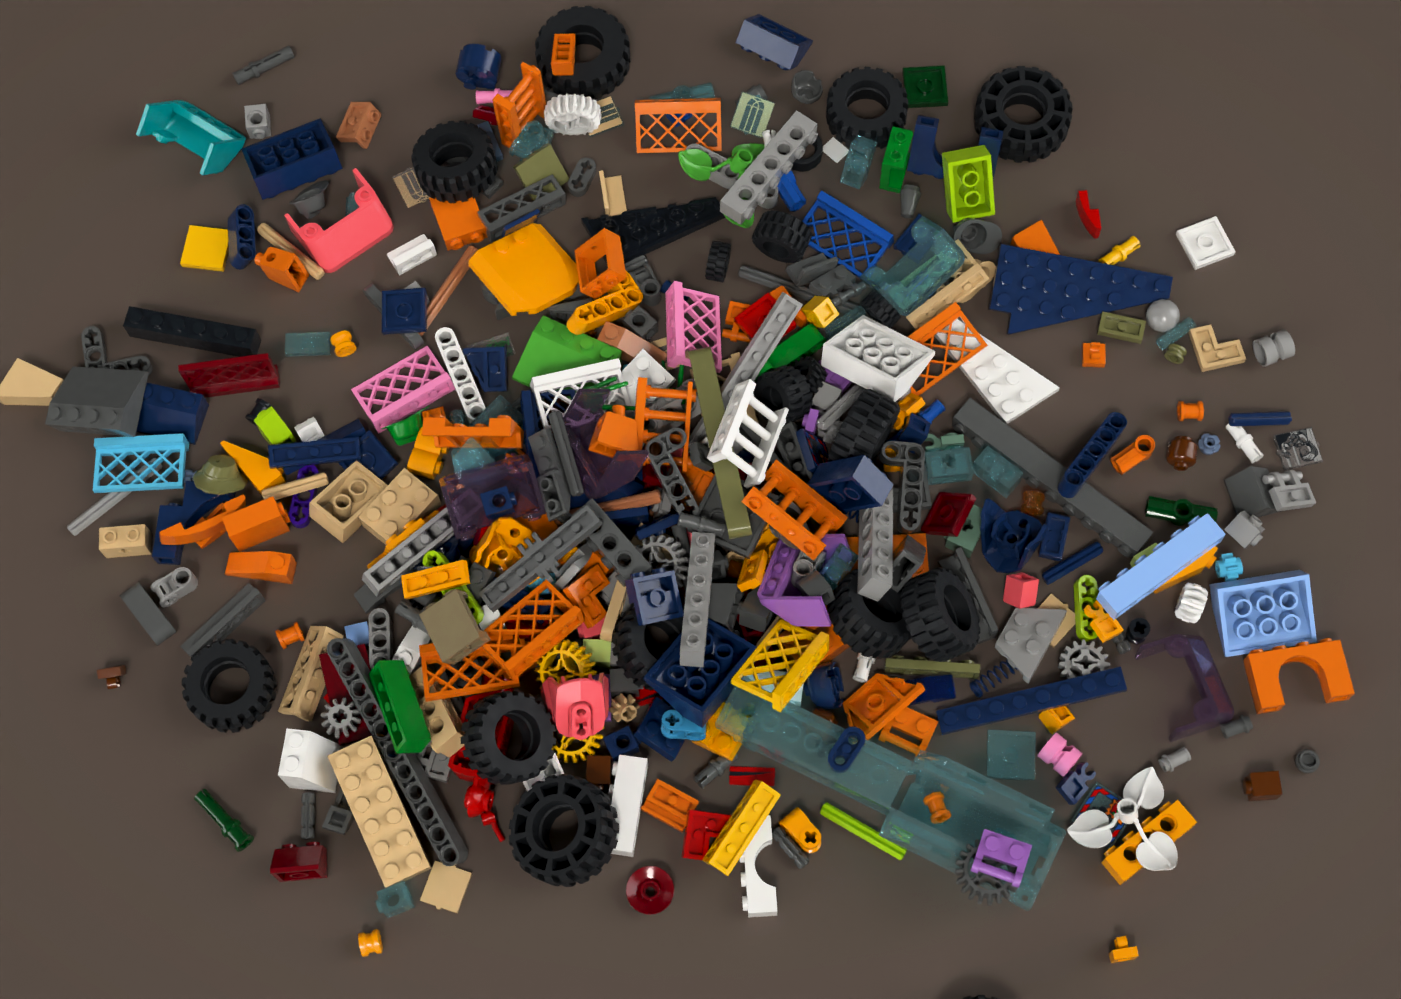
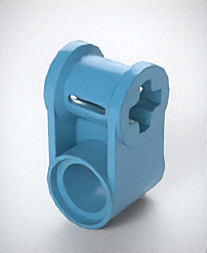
(682, 727)

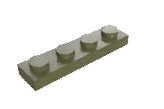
(923, 667)

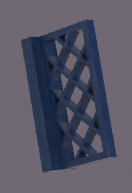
(529, 417)

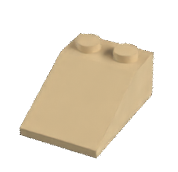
(345, 500)

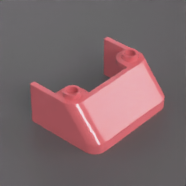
(350, 235)

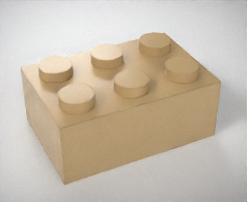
(397, 505)

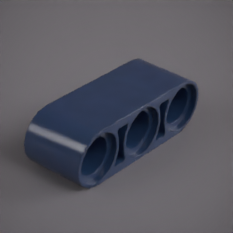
(236, 230)

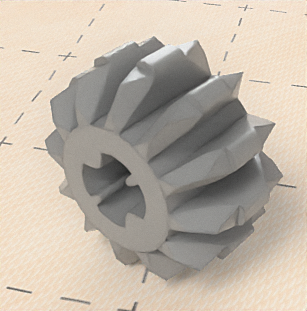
(335, 711)

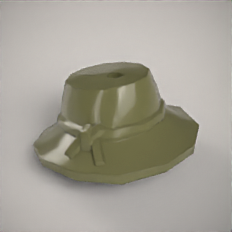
(220, 476)

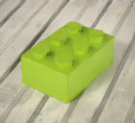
(968, 183)

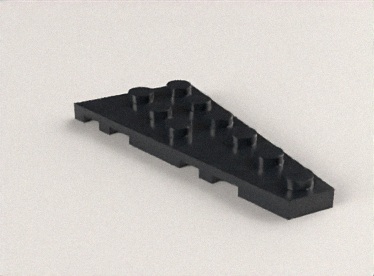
(653, 228)

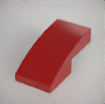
(1089, 217)

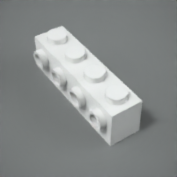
(627, 799)

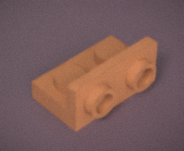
(359, 123)

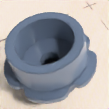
(1209, 449)

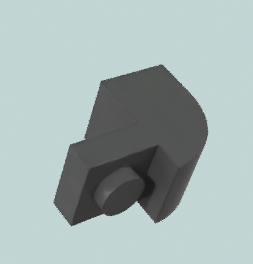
(815, 585)

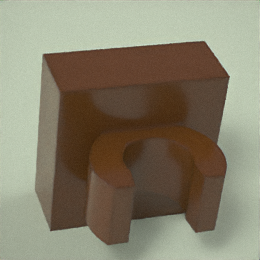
(112, 675)

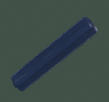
(1260, 418)
(1072, 563)

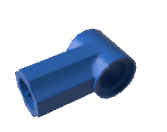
(790, 192)

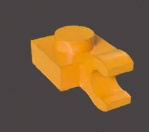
(909, 404)

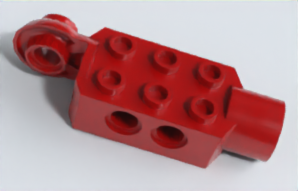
(478, 796)

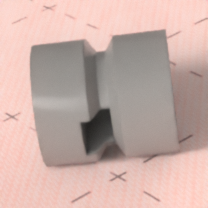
(1270, 349)

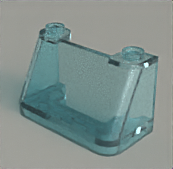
(920, 270)

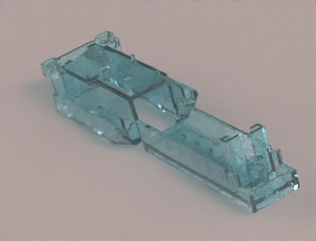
(874, 779)

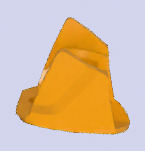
(498, 546)

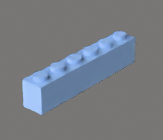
(1159, 566)

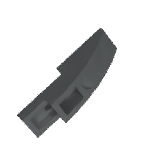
(552, 478)

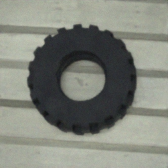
(591, 28)
(1029, 88)
(534, 820)

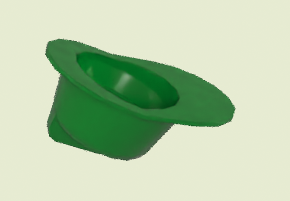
(406, 430)

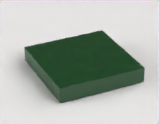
(925, 86)

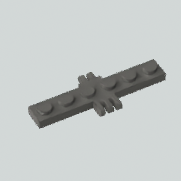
(540, 558)

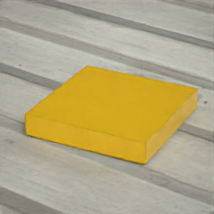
(205, 248)

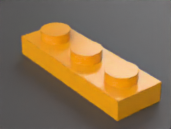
(435, 579)

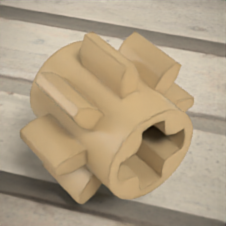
(624, 708)

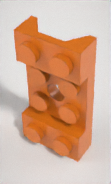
(501, 433)

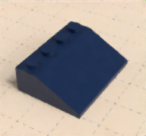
(292, 159)
(700, 690)

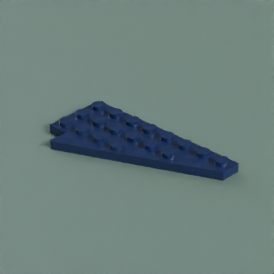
(1055, 289)

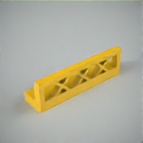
(741, 827)

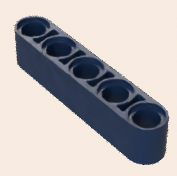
(1092, 455)

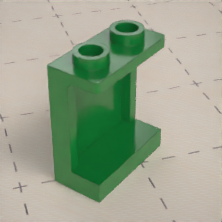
(895, 160)

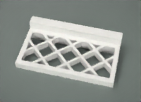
(574, 377)

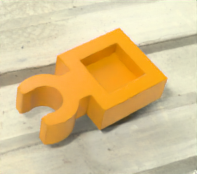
(1102, 623)

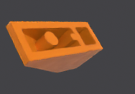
(262, 566)

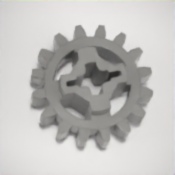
(1074, 665)

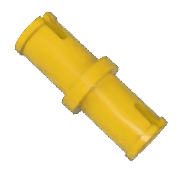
(1120, 252)

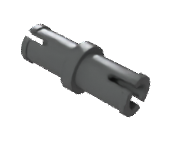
(701, 524)
(714, 769)

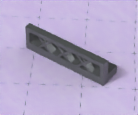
(546, 204)
(959, 565)
(225, 620)

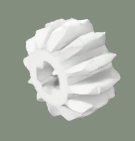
(1191, 603)

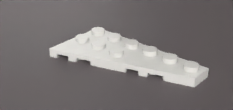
(998, 376)

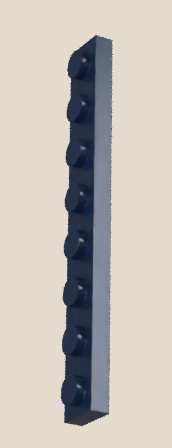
(1031, 700)

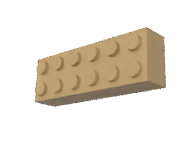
(379, 812)

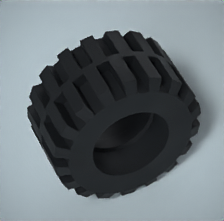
(781, 236)
(783, 389)

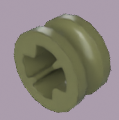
(1175, 353)

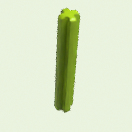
(862, 830)

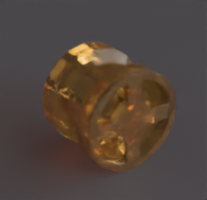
(1033, 503)

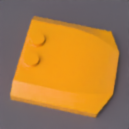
(526, 270)

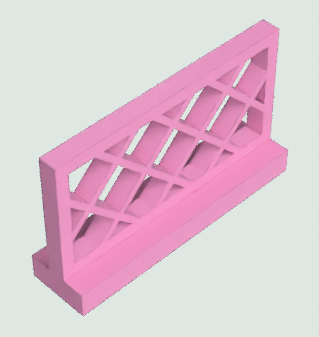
(676, 322)
(410, 401)

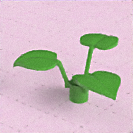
(698, 166)

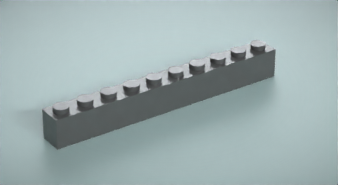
(1045, 473)

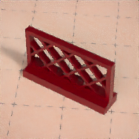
(237, 379)

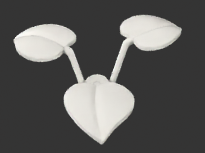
(1142, 790)

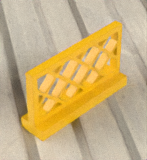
(800, 669)

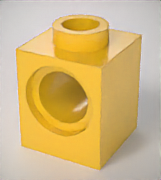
(820, 311)

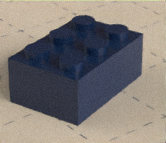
(851, 483)

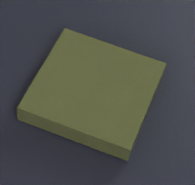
(539, 166)

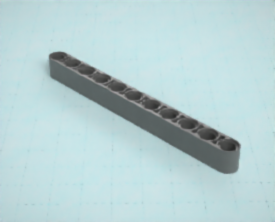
(398, 763)

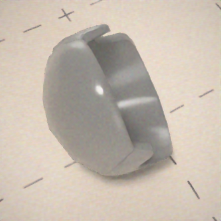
(1162, 315)

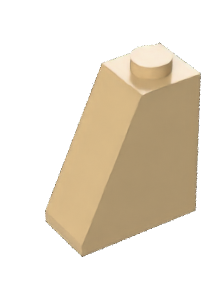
(28, 385)

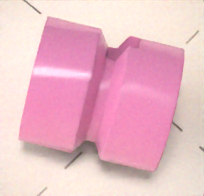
(1059, 754)

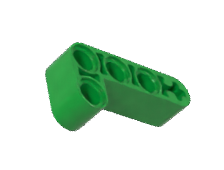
(801, 344)

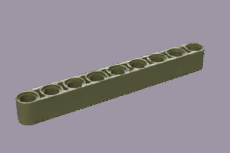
(725, 471)

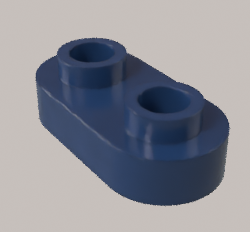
(846, 750)

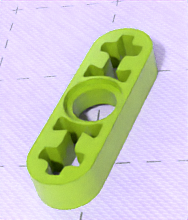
(1081, 619)

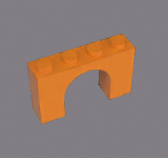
(1323, 657)

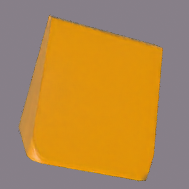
(1056, 718)

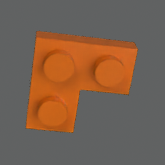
(583, 594)

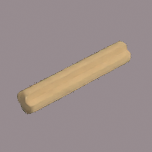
(296, 486)

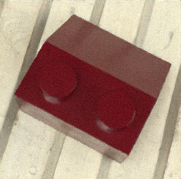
(299, 863)

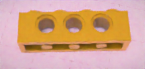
(1180, 823)

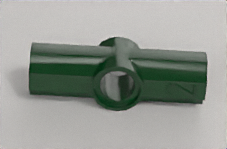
(1166, 510)

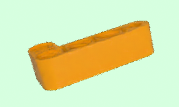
(621, 299)

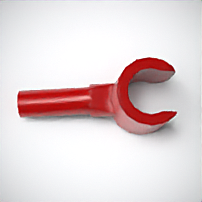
(489, 818)

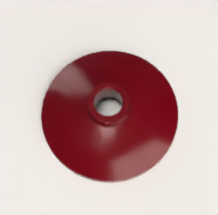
(647, 878)

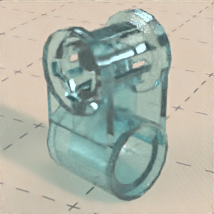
(527, 144)

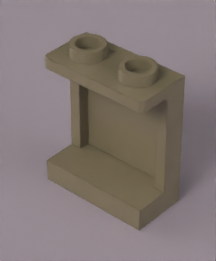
(453, 627)

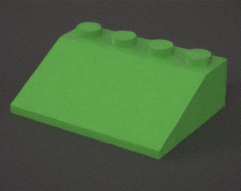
(557, 349)

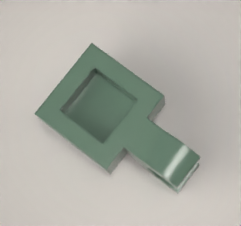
(945, 442)

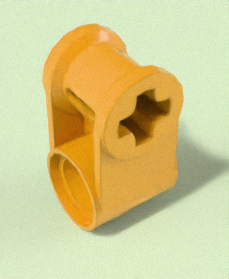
(799, 827)

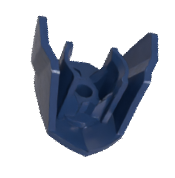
(999, 532)

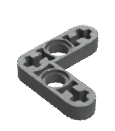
(88, 349)

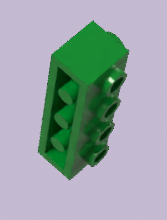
(399, 706)

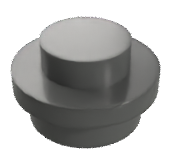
(1307, 761)

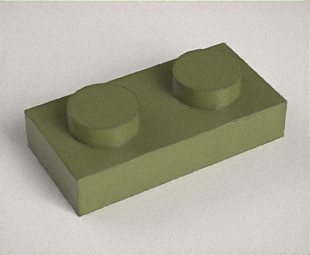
(1121, 327)

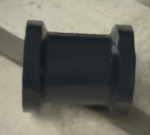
(260, 405)
(1136, 637)

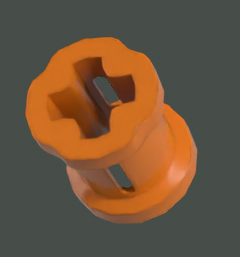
(1190, 411)
(290, 635)
(937, 807)

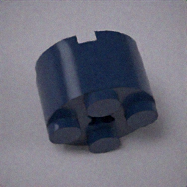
(478, 67)

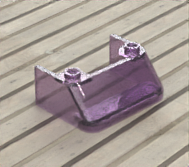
(597, 472)
(1215, 704)

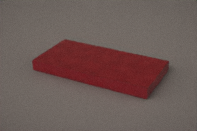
(337, 690)

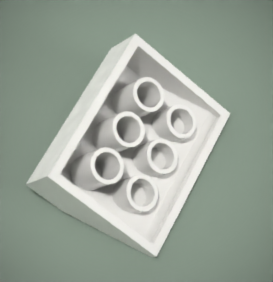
(876, 357)

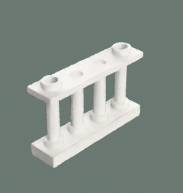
(729, 432)

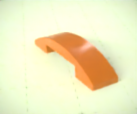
(178, 535)

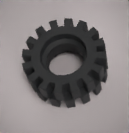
(718, 261)
(880, 309)
(812, 371)

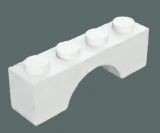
(760, 896)

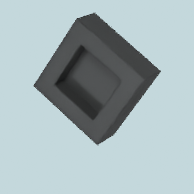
(699, 456)

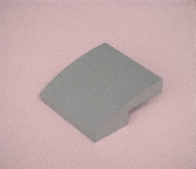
(572, 567)

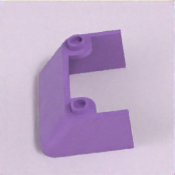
(783, 598)

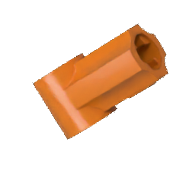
(1133, 455)

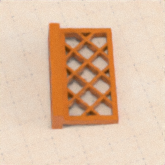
(673, 107)
(936, 326)
(545, 638)
(430, 656)

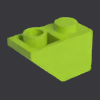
(273, 427)

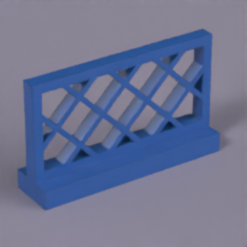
(855, 221)

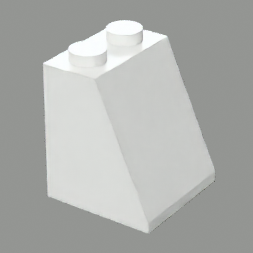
(306, 762)

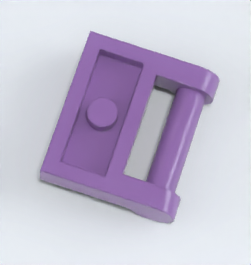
(1003, 850)

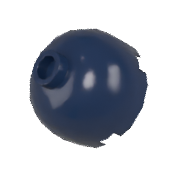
(824, 686)

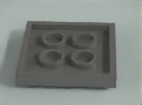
(712, 509)

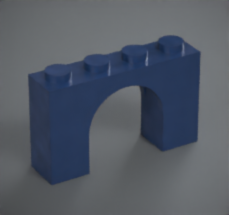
(925, 157)

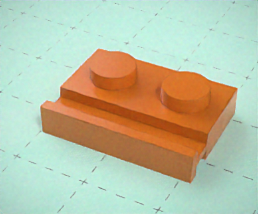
(669, 805)

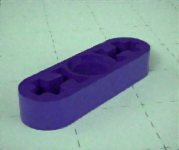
(294, 509)

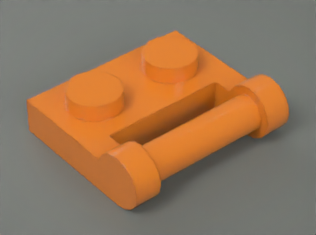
(913, 724)

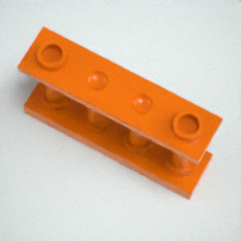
(521, 105)
(644, 414)
(804, 497)

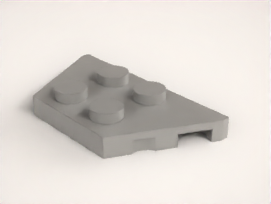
(1028, 637)

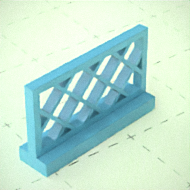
(145, 446)

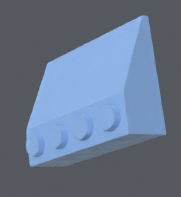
(1263, 612)

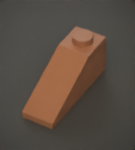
(628, 343)

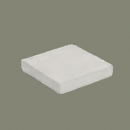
(1205, 243)

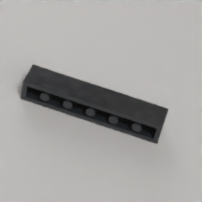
(191, 332)

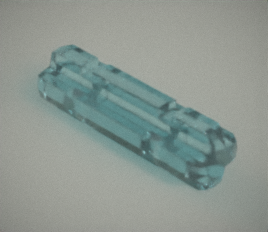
(1175, 333)

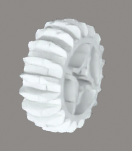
(572, 114)

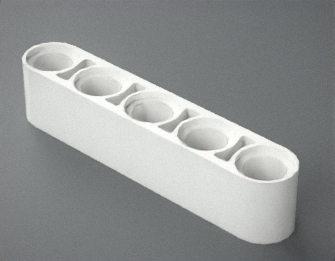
(457, 369)

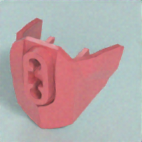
(576, 703)

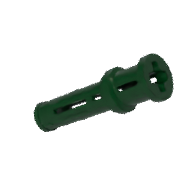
(230, 827)

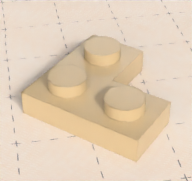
(1214, 355)

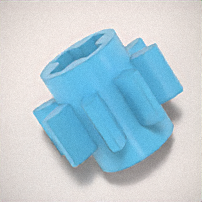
(1228, 567)

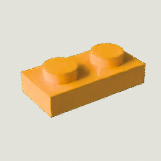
(752, 571)

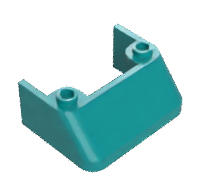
(194, 130)

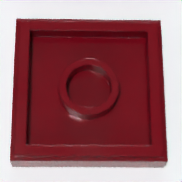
(948, 514)

